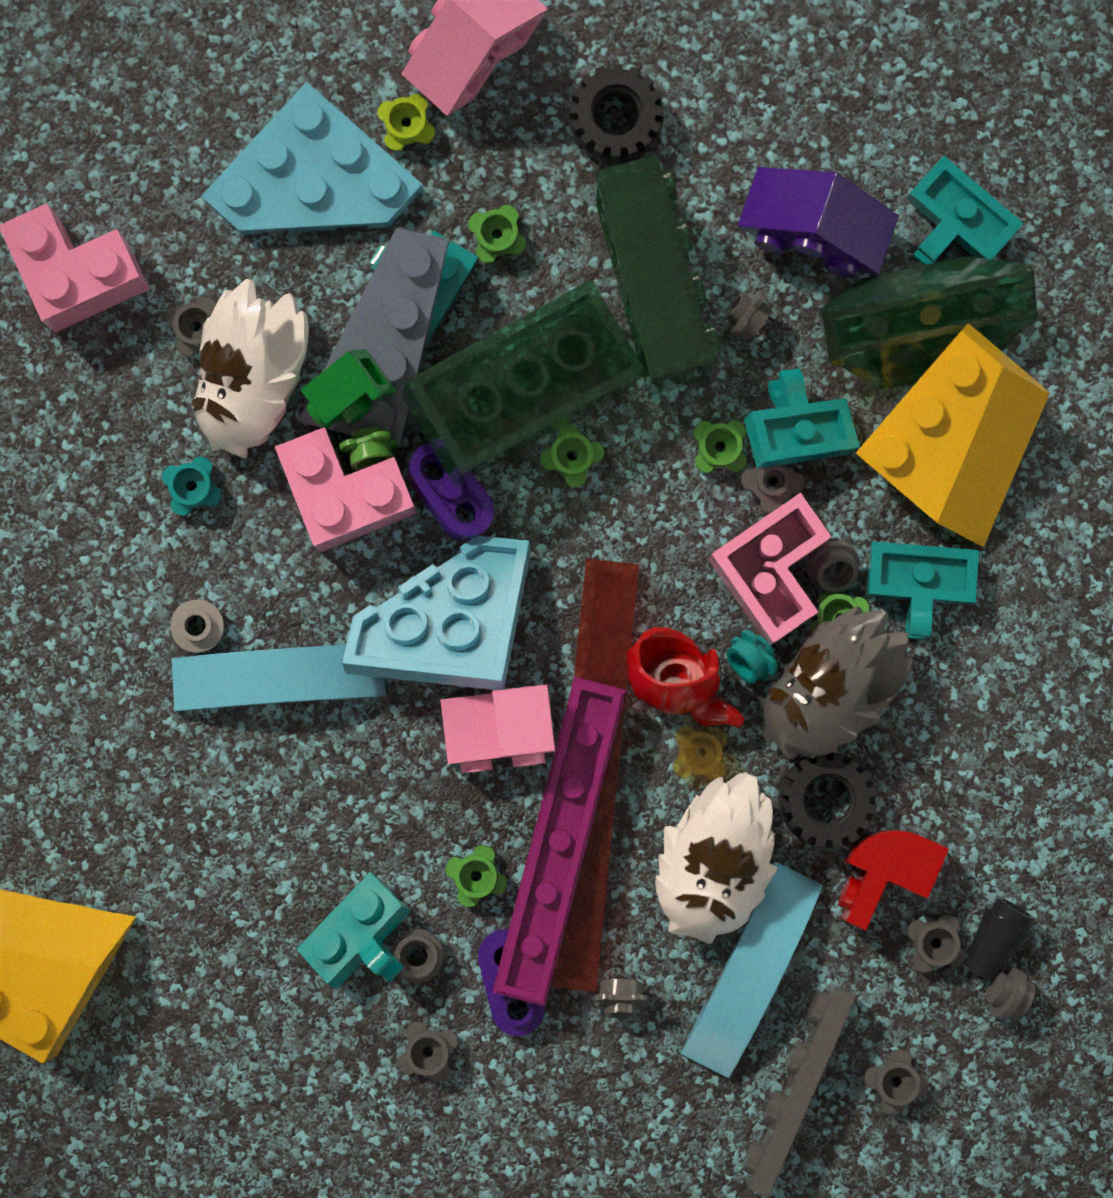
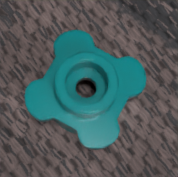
(179, 476)
(751, 657)

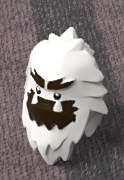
(248, 367)
(717, 859)

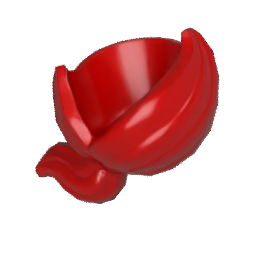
(678, 679)

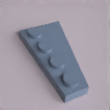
(394, 323)

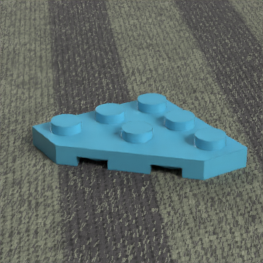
(311, 175)
(447, 620)

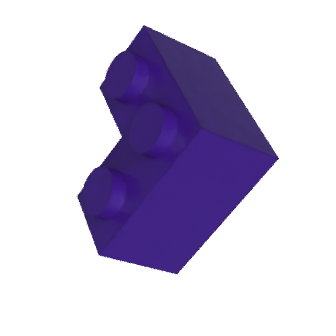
(818, 217)

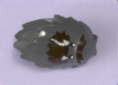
(836, 684)

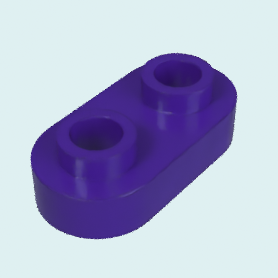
(444, 498)
(497, 1002)

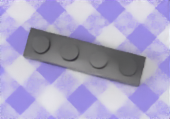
(787, 1109)

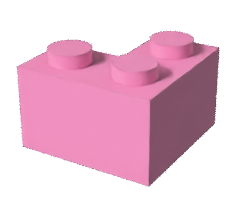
(465, 45)
(66, 280)
(339, 505)
(758, 564)
(497, 727)

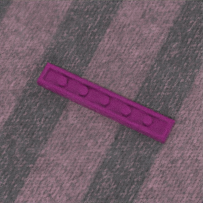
(559, 841)

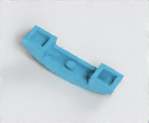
(268, 678)
(752, 972)

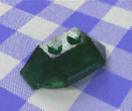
(903, 320)

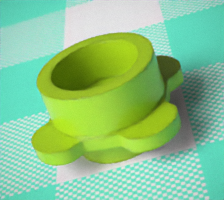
(409, 107)

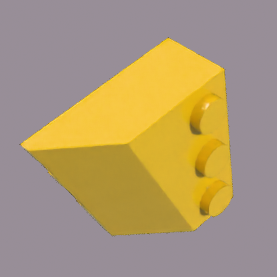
(959, 435)
(51, 967)

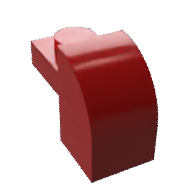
(891, 857)

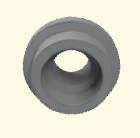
(212, 633)

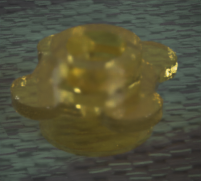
(711, 742)

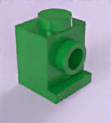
(346, 389)

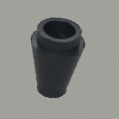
(998, 937)

